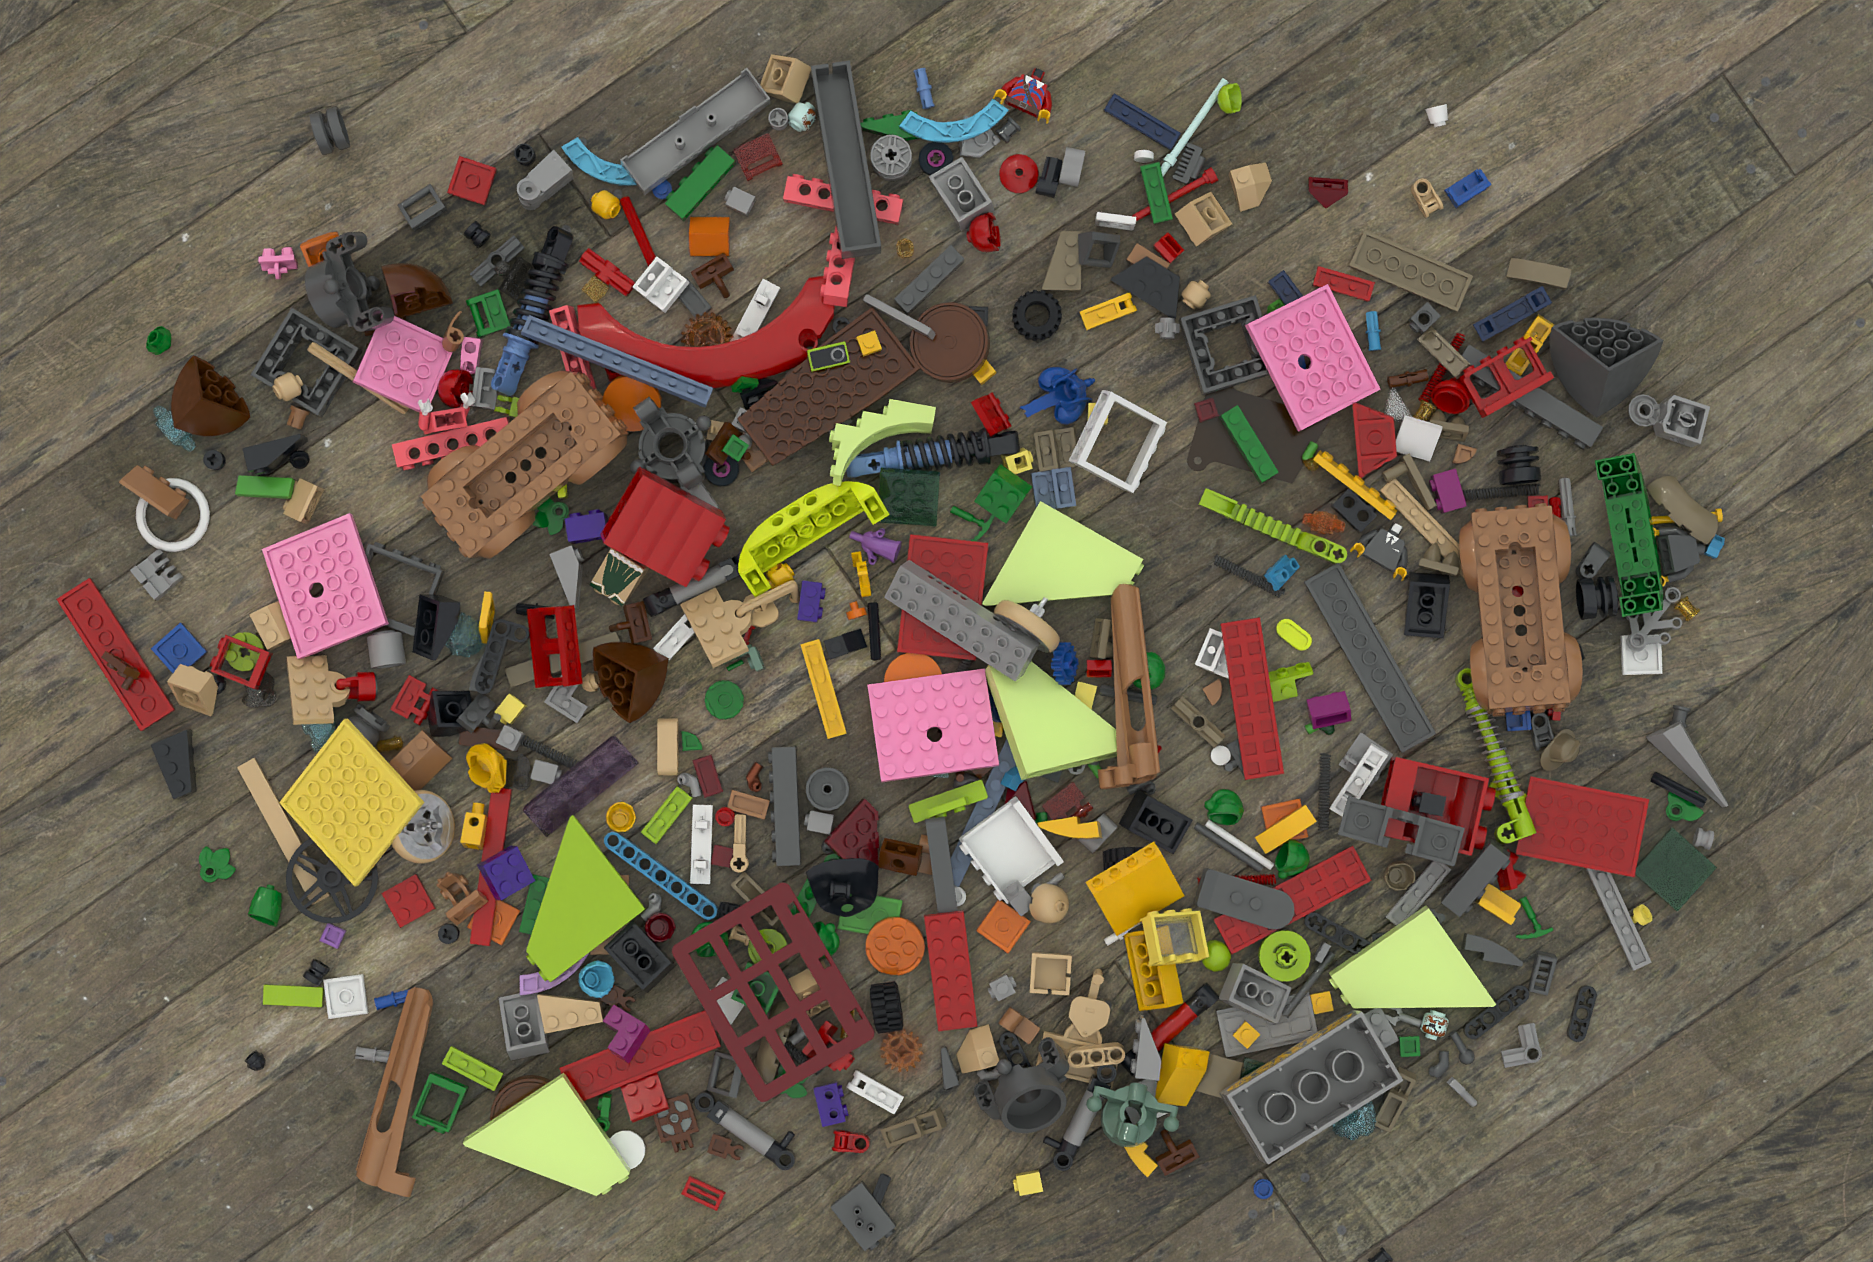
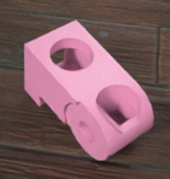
(470, 354)

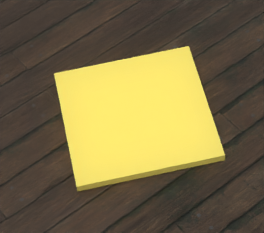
(351, 802)

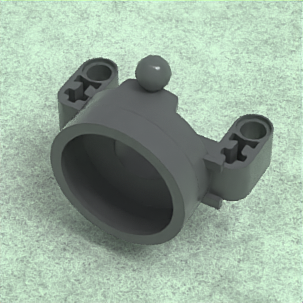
(341, 291)
(657, 424)
(1028, 1096)

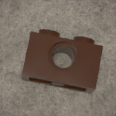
(900, 856)

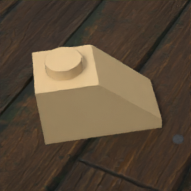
(1250, 185)
(977, 1050)

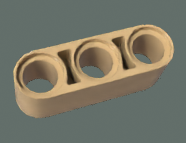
(667, 746)
(1086, 1051)

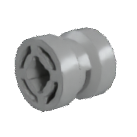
(778, 115)

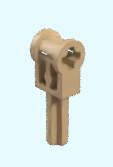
(739, 845)

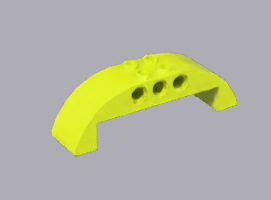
(803, 524)

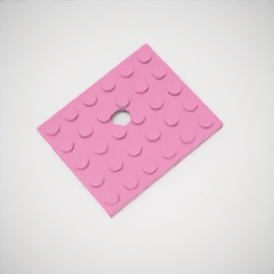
(1337, 369)
(350, 598)
(910, 707)

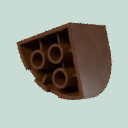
(414, 289)
(205, 401)
(629, 677)

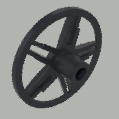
(330, 880)

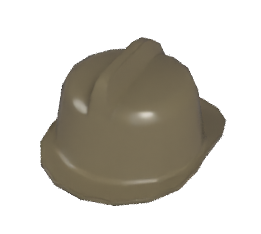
(1560, 750)

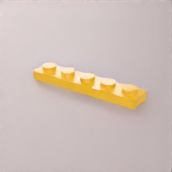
(1356, 484)
(823, 688)

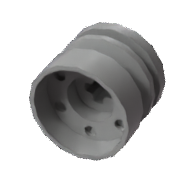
(891, 169)

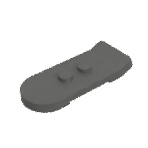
(1244, 900)

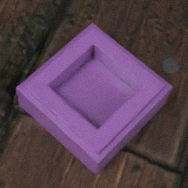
(333, 935)

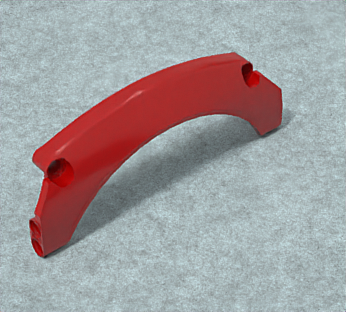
(758, 355)

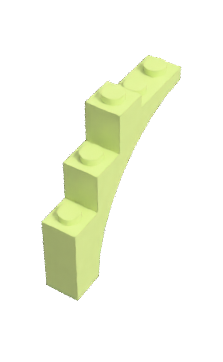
(896, 419)

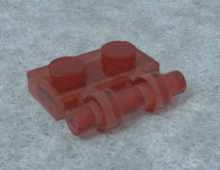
(1065, 800)

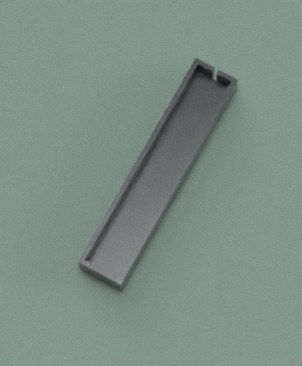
(846, 160)

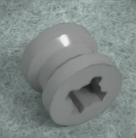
(1703, 838)

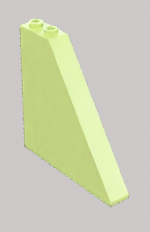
(1061, 562)
(1048, 724)
(1410, 969)
(555, 1138)

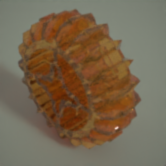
(711, 332)

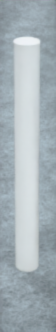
(1239, 844)

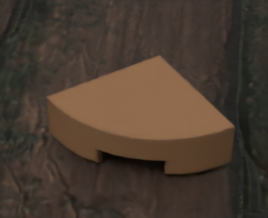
(1463, 454)
(1213, 691)

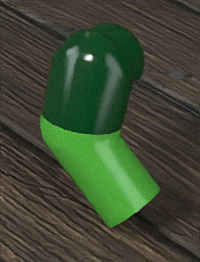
(1328, 730)

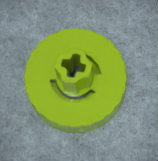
(1295, 964)

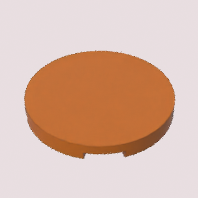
(626, 393)
(911, 666)
(895, 946)

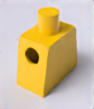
(474, 836)

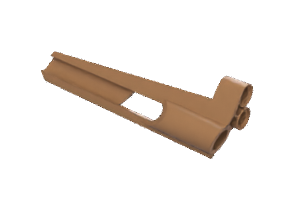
(1135, 749)
(382, 1150)

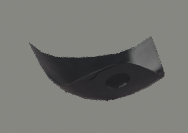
(863, 887)

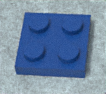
(179, 648)

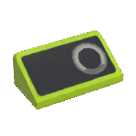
(828, 356)

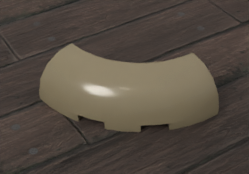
(1684, 508)
(766, 1060)

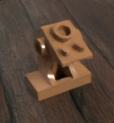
(452, 886)

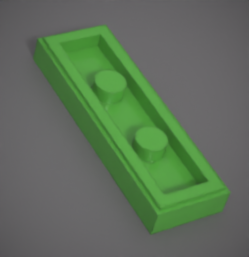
(265, 487)

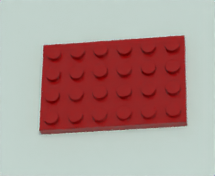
(958, 565)
(1584, 826)

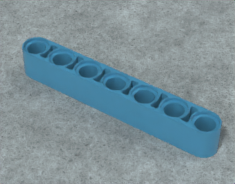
(671, 877)

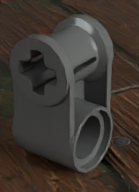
(1594, 559)
(1541, 732)

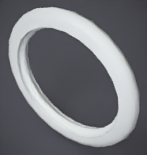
(192, 539)

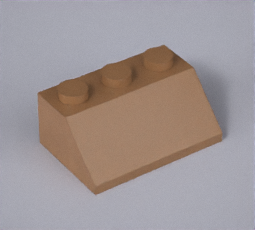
(155, 491)
(420, 760)

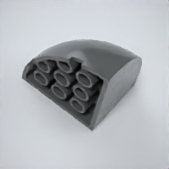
(1602, 360)

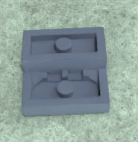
(1054, 488)

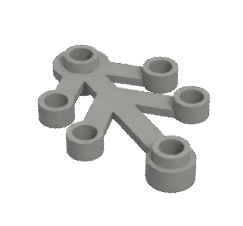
(1652, 623)

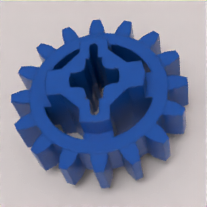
(1064, 663)

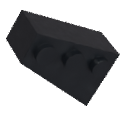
(177, 763)

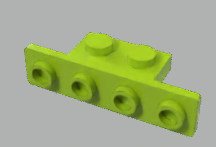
(1283, 680)
(948, 801)

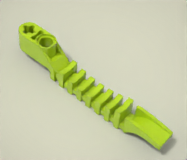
(1275, 529)

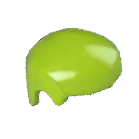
(1230, 98)
(1218, 957)

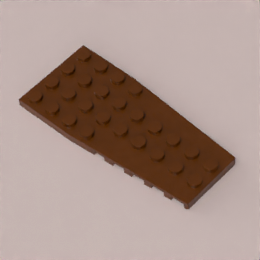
(812, 403)

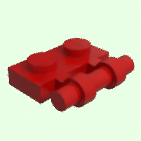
(991, 414)
(409, 697)

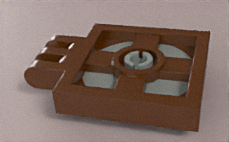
(677, 1122)

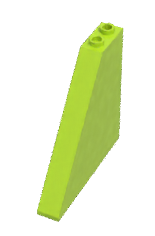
(580, 906)

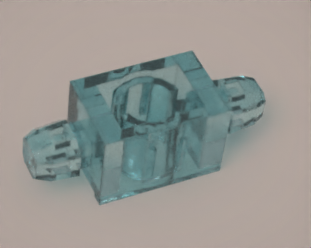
(175, 435)

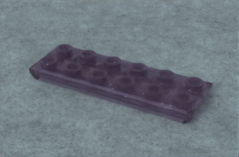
(580, 785)

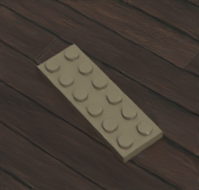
(1410, 271)

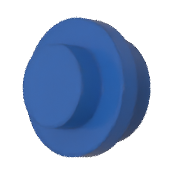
(662, 190)
(1263, 1188)

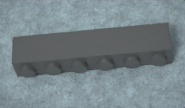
(785, 806)

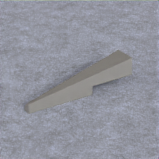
(1679, 749)

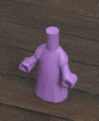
(878, 544)

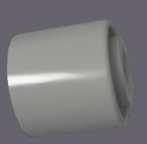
(386, 649)

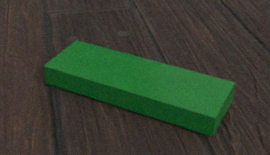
(1156, 193)

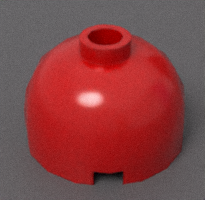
(984, 233)
(452, 385)

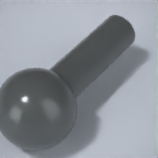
(1466, 1055)

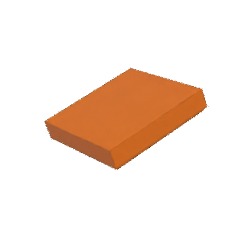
(1276, 812)
(503, 921)
(1003, 926)

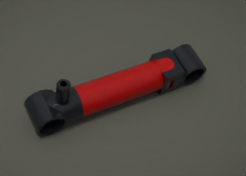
(1174, 1024)

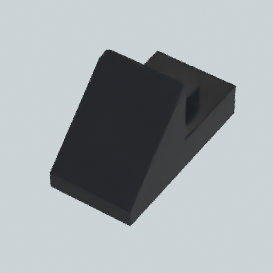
(845, 644)

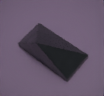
(752, 396)

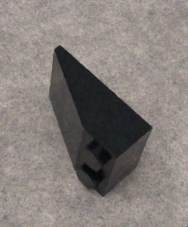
(269, 455)
(1426, 605)
(434, 624)
(1155, 821)
(639, 956)

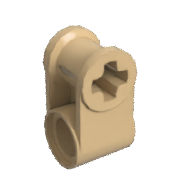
(1427, 198)

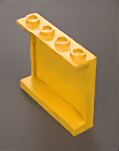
(1135, 888)

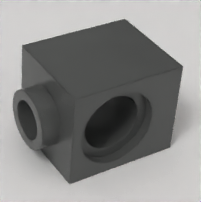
(1431, 314)

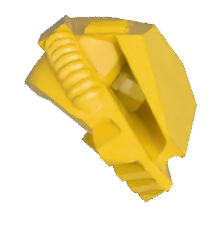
(486, 763)

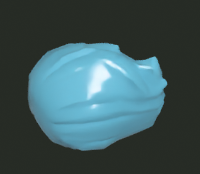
(596, 979)

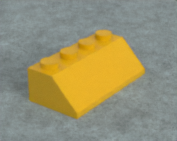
(1154, 985)

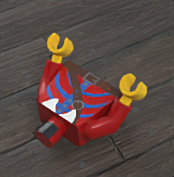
(1027, 95)

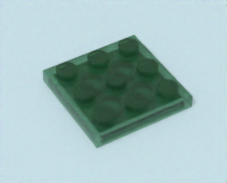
(910, 496)
(1674, 869)

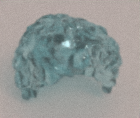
(465, 637)
(1356, 1124)

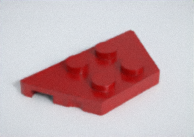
(1373, 438)

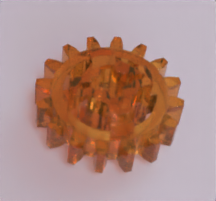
(1323, 523)
(900, 1059)

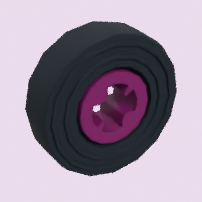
(928, 152)
(720, 479)

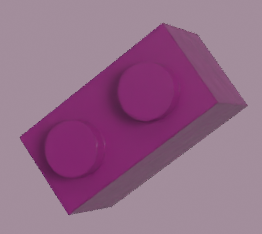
(1448, 491)
(1328, 710)

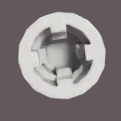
(1437, 115)

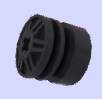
(1518, 465)
(1591, 597)

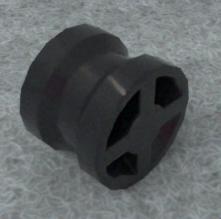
(219, 460)
(451, 931)

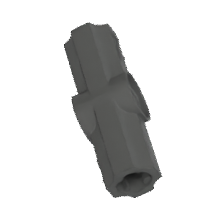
(507, 251)

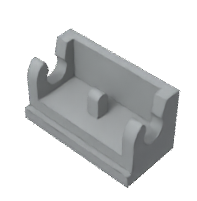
(483, 393)

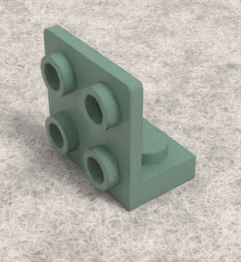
(755, 660)

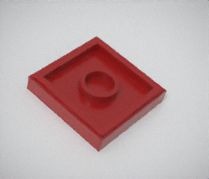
(472, 180)

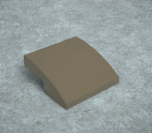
(1055, 448)
(1219, 1075)

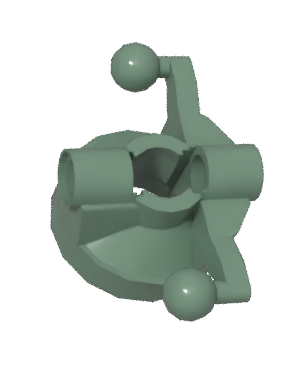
(1138, 1098)

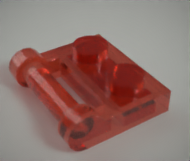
(754, 151)

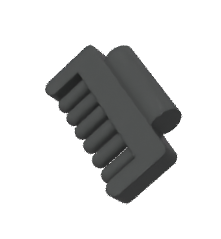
(1193, 167)

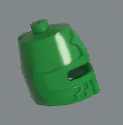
(266, 905)

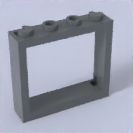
(413, 561)

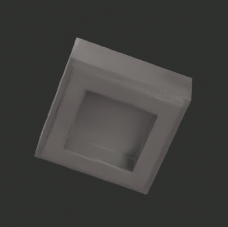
(1321, 952)

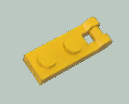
(1107, 311)

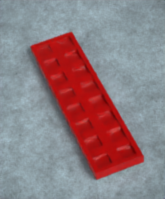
(1252, 698)
(1308, 892)

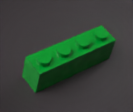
(700, 182)
(1248, 444)

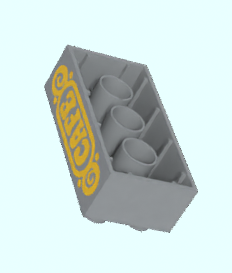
(1311, 1086)

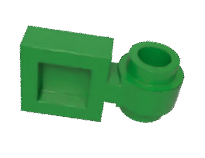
(605, 1106)

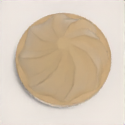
(590, 682)

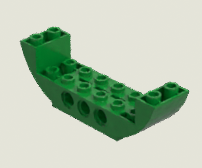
(1632, 534)

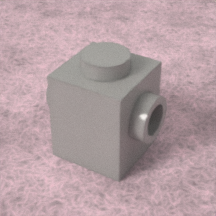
(1002, 987)

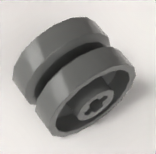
(330, 130)
(839, 789)

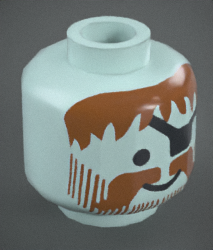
(802, 116)
(1434, 1024)

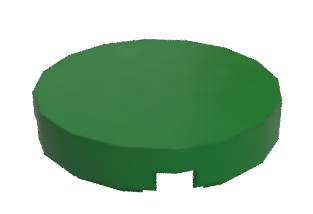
(724, 699)

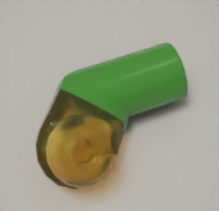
(1308, 457)

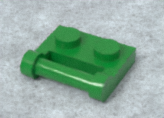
(494, 311)

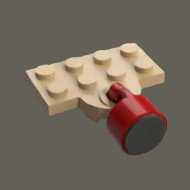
(317, 690)

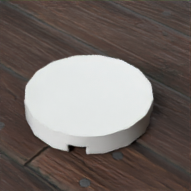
(629, 1146)

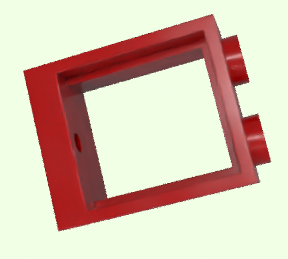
(260, 667)

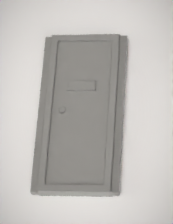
(1288, 1030)

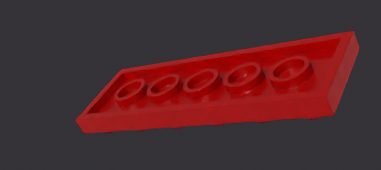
(950, 970)

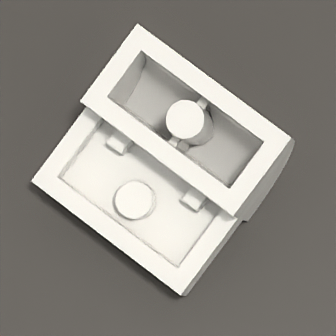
(660, 284)
(1212, 654)

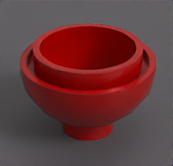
(1451, 396)

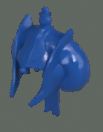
(1066, 392)

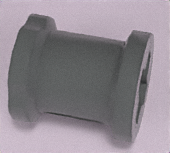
(1008, 130)
(1680, 714)

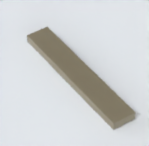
(524, 671)

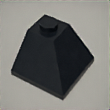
(444, 711)

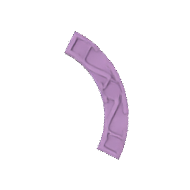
(534, 982)

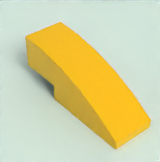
(1539, 331)
(1073, 828)
(1285, 829)
(1141, 1159)

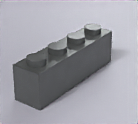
(929, 280)
(1476, 877)

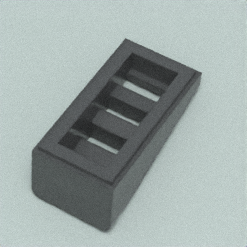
(1540, 955)
(950, 1077)

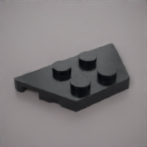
(1151, 284)

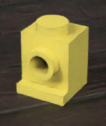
(1024, 463)

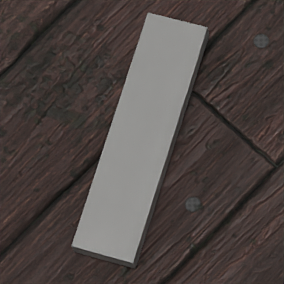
(899, 316)
(1418, 892)

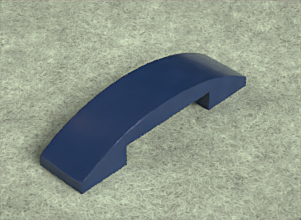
(1512, 314)

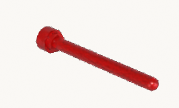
(1208, 177)

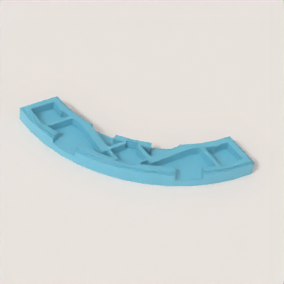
(956, 130)
(596, 167)

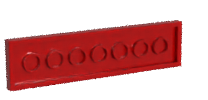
(103, 633)
(658, 1051)

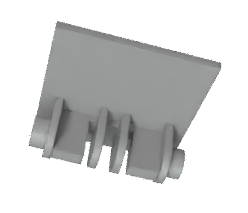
(1357, 751)

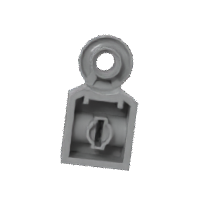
(1672, 419)

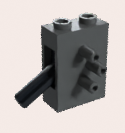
(864, 1214)

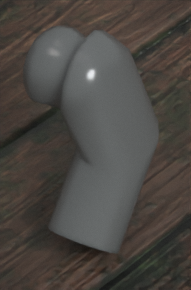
(968, 778)
(1147, 787)

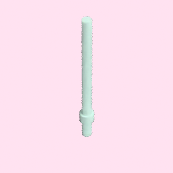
(1170, 159)

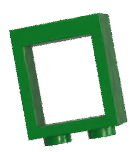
(449, 1084)

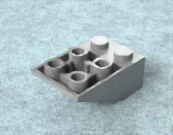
(1147, 1059)

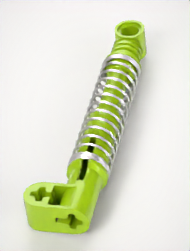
(1499, 766)

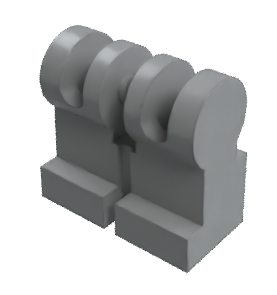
(147, 575)

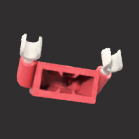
(445, 419)

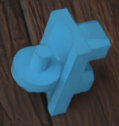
(1281, 571)

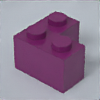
(629, 1032)

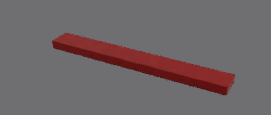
(493, 843)

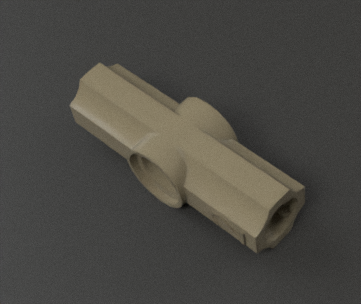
(1188, 712)

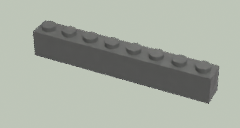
(1540, 405)

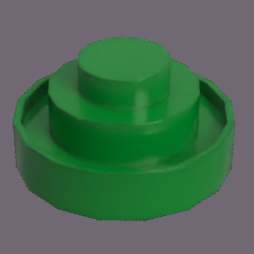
(158, 340)

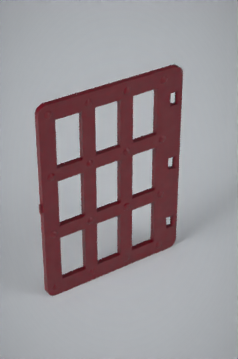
(811, 948)

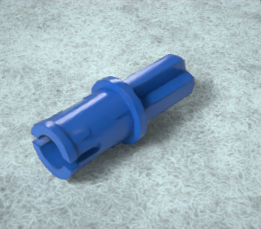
(391, 999)

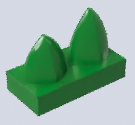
(806, 900)

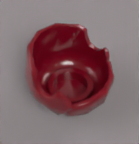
(660, 927)

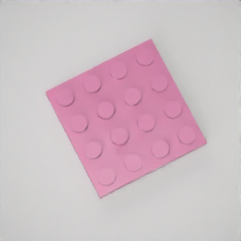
(403, 363)

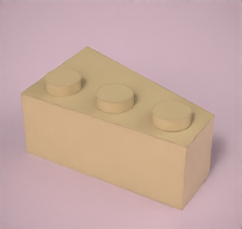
(568, 1012)

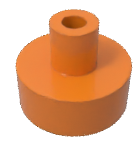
(855, 612)

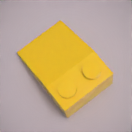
(1180, 1073)

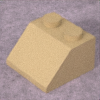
(785, 78)
(1203, 218)
(303, 501)
(271, 625)
(194, 689)

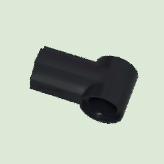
(1049, 181)

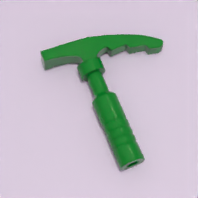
(969, 517)
(1531, 915)

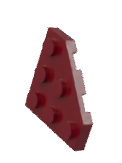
(857, 834)

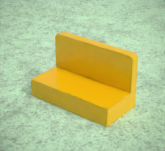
(1499, 904)

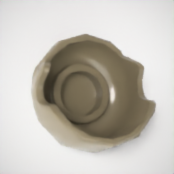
(1399, 875)

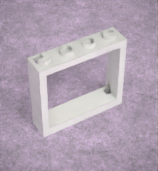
(1093, 429)

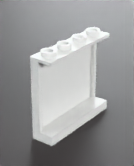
(1009, 848)

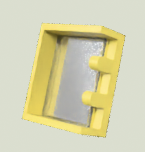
(1175, 937)

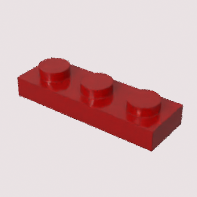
(1343, 283)

